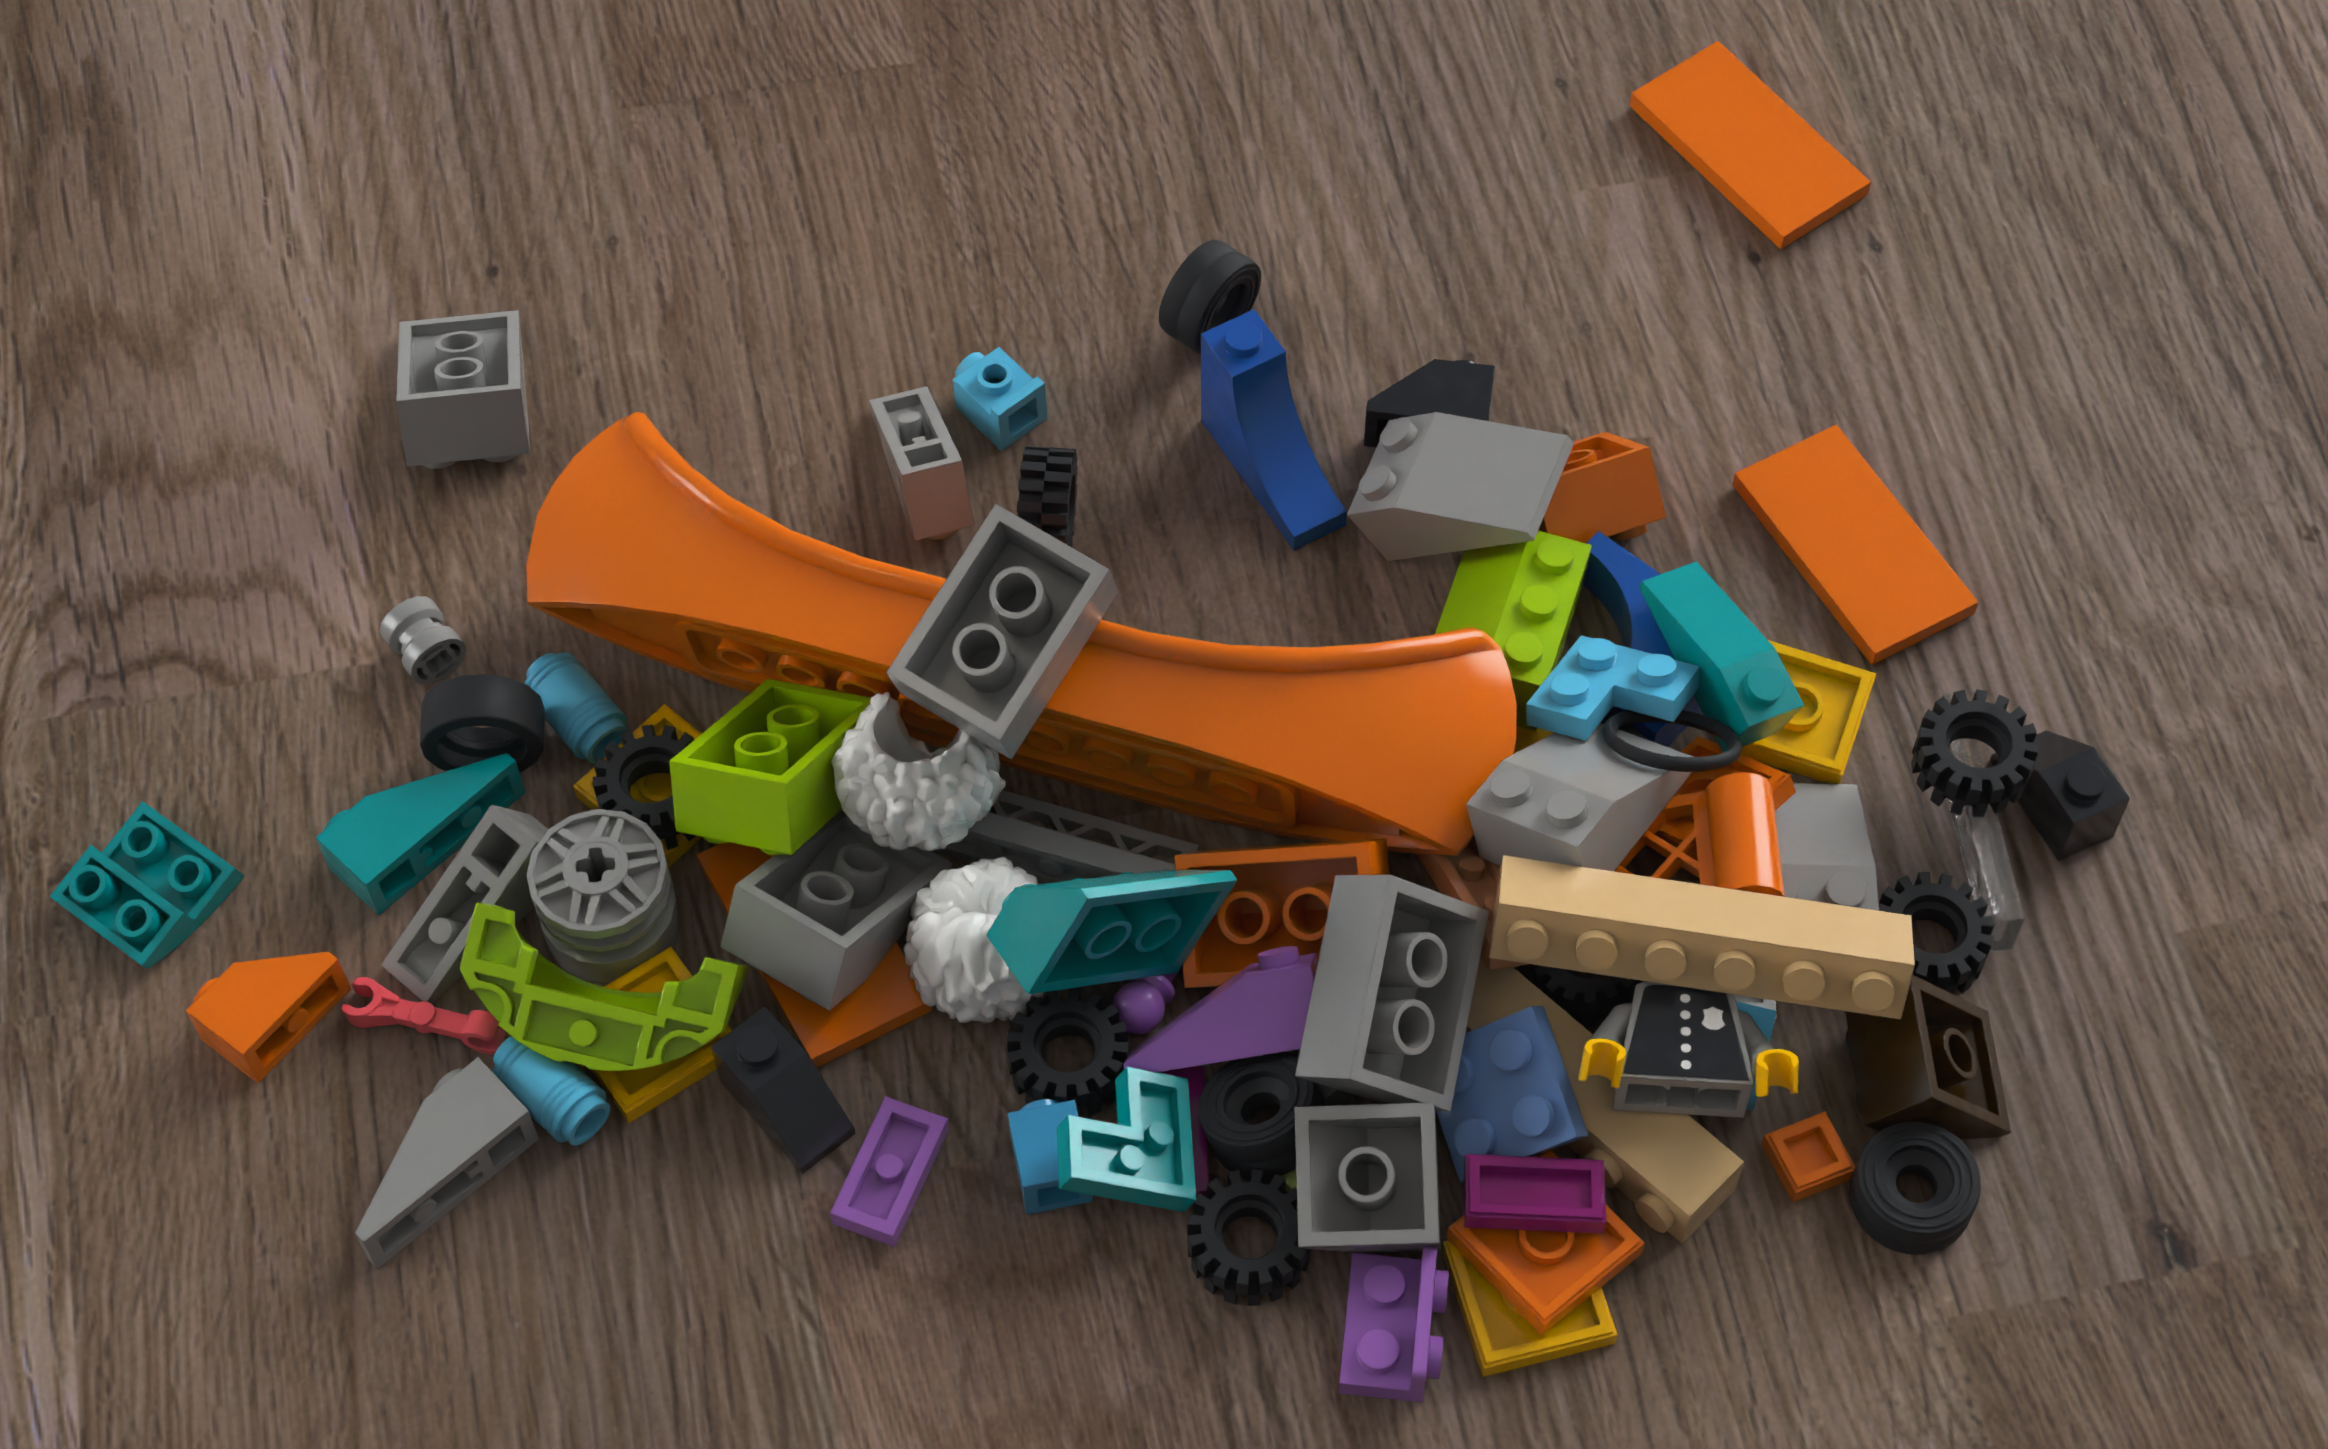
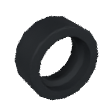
(503, 704)

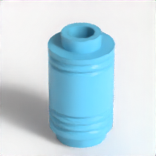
(576, 705)
(553, 1092)

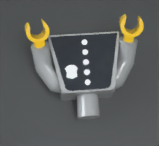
(1685, 1054)

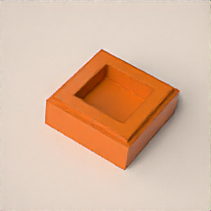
(1808, 1156)

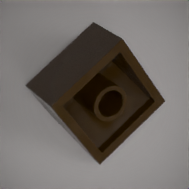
(1929, 1065)

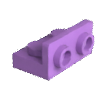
(1389, 1326)

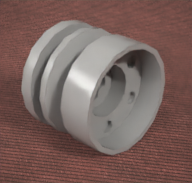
(611, 923)

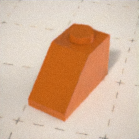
(266, 1007)

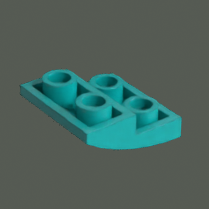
(147, 886)

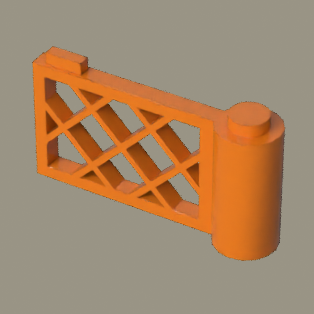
(1731, 835)

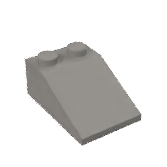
(462, 389)
(1456, 485)
(1571, 801)
(1826, 846)
(827, 910)

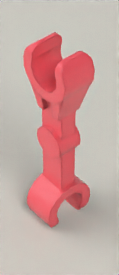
(476, 1030)

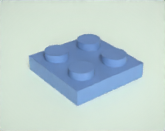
(1511, 1092)

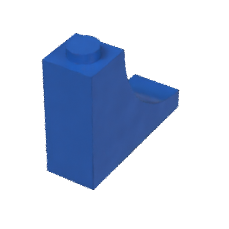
(1258, 428)
(1614, 579)

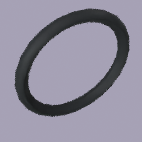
(1668, 762)

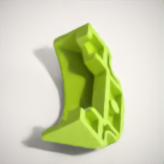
(586, 1021)

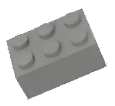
(1003, 631)
(1392, 991)

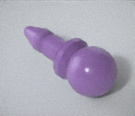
(1143, 1002)

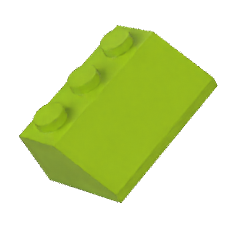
(1523, 601)

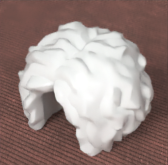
(903, 790)
(949, 945)

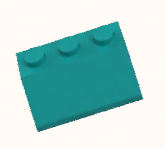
(1106, 926)

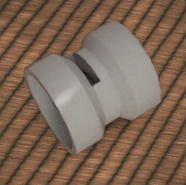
(426, 644)

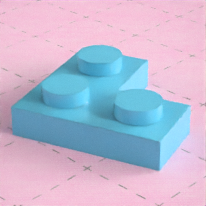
(1606, 675)

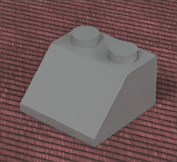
(1367, 1178)

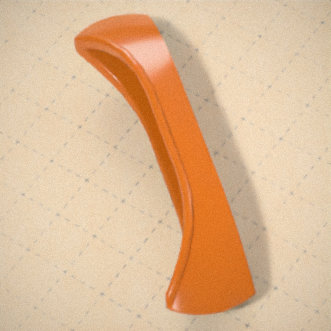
(1230, 734)

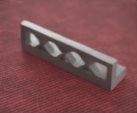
(1062, 855)

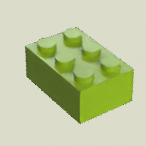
(765, 768)

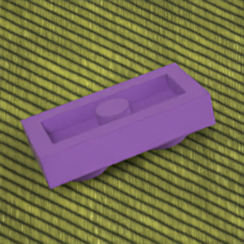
(889, 1171)

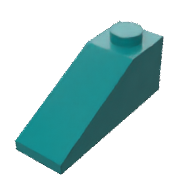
(1739, 668)
(411, 829)

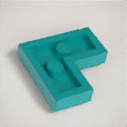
(1141, 1157)

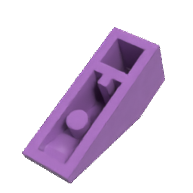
(1245, 1017)

